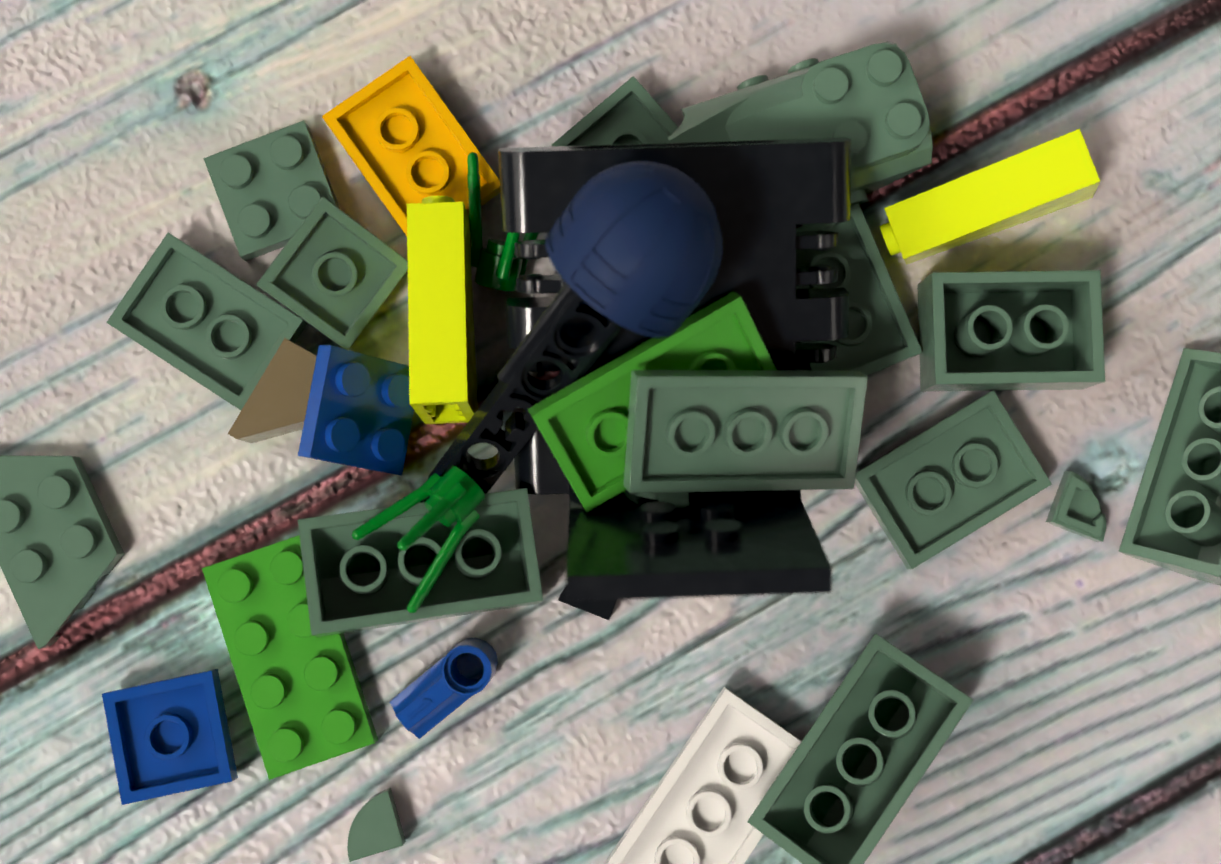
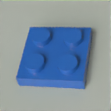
(357, 411)
(169, 736)

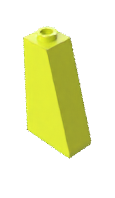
(992, 198)
(440, 312)

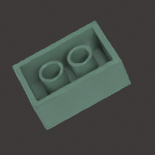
(1011, 330)

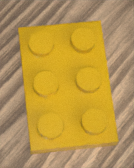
(408, 142)

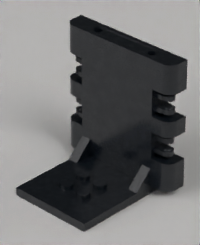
(760, 192)

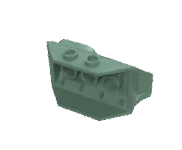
(855, 95)

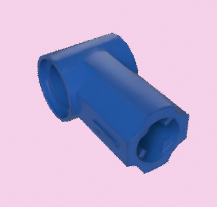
(443, 688)

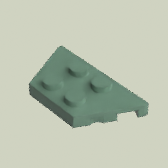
(52, 539)

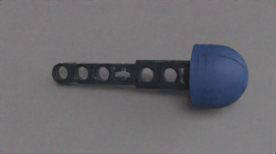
(633, 255)

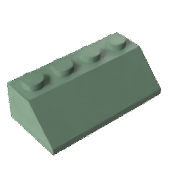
(1179, 496)
(371, 580)
(860, 758)

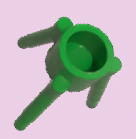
(497, 263)
(449, 501)

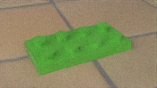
(589, 418)
(293, 684)

